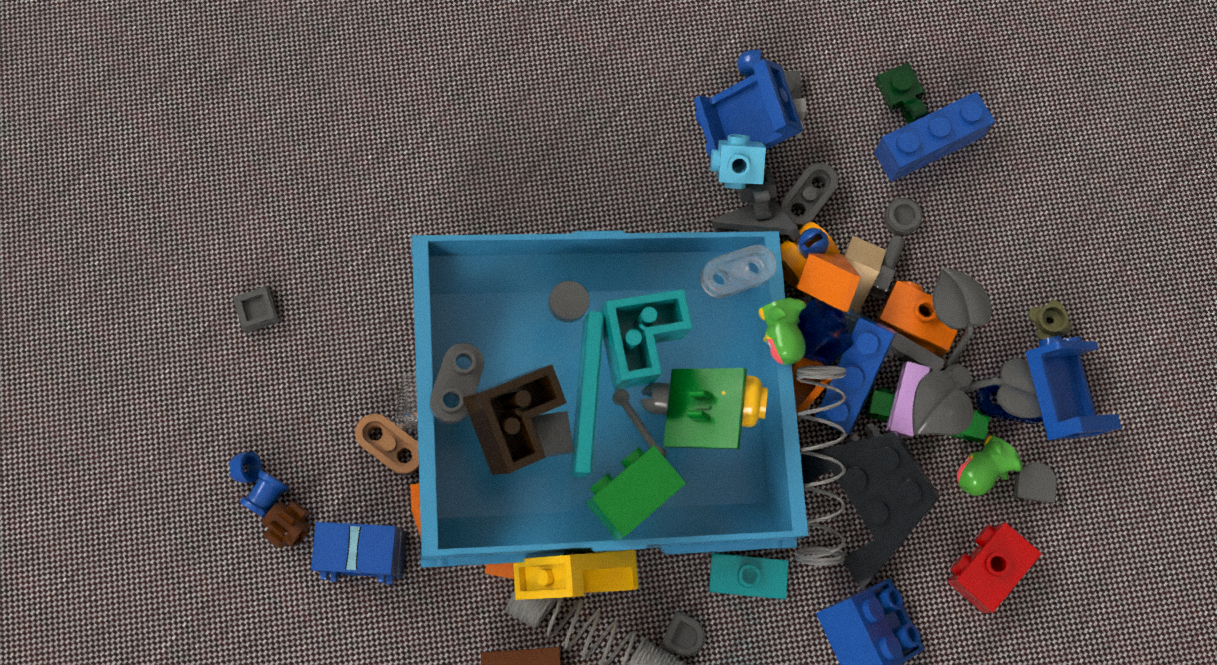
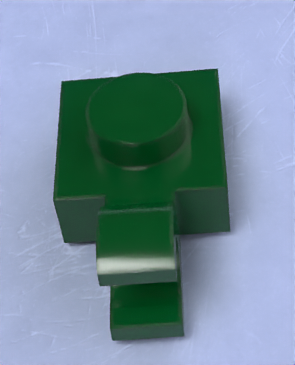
(902, 90)

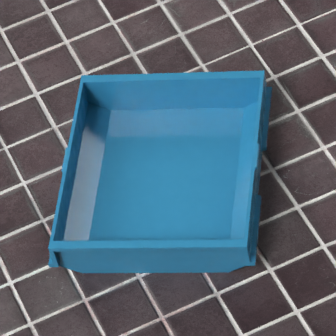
(497, 298)

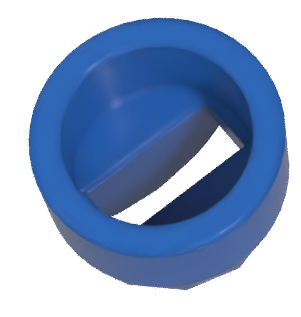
(746, 61)
(819, 247)
(253, 467)

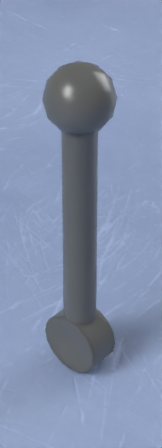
(621, 398)

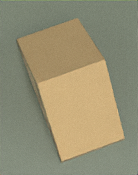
(867, 261)

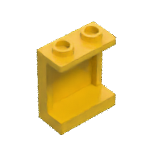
(575, 574)

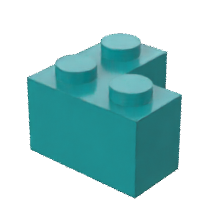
(633, 330)

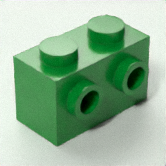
(634, 492)

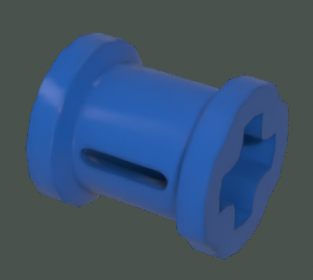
(264, 494)

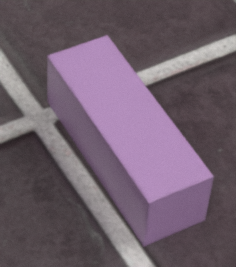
(901, 411)

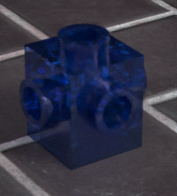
(824, 332)

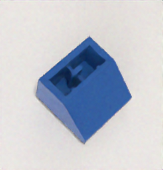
(871, 627)

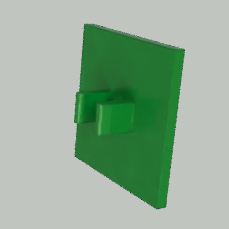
(700, 413)

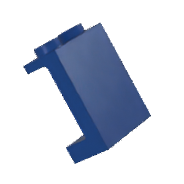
(753, 107)
(1064, 389)

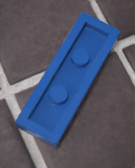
(862, 365)

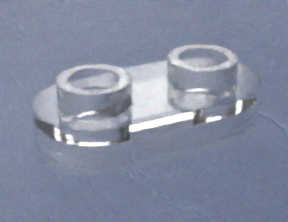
(735, 271)

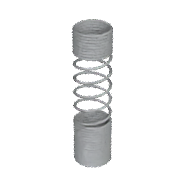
(534, 610)

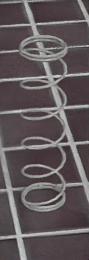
(822, 372)

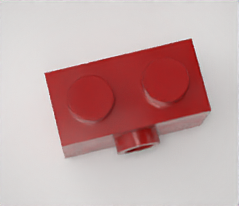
(992, 566)

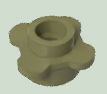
(1057, 313)

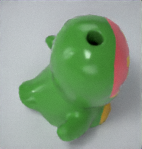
(782, 333)
(983, 468)

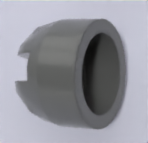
(659, 401)

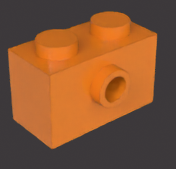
(913, 316)

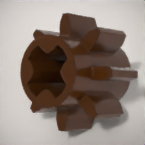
(286, 524)

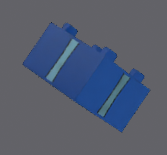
(359, 551)

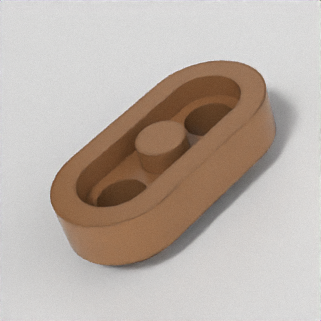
(390, 445)

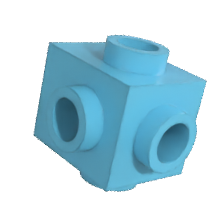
(750, 168)

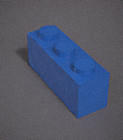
(934, 136)

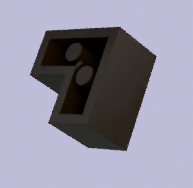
(504, 417)

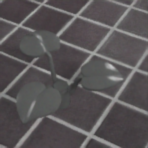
(940, 399)

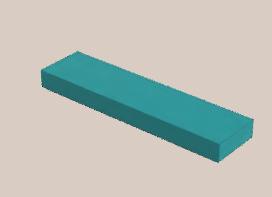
(587, 395)

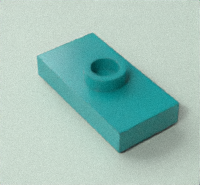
(748, 576)

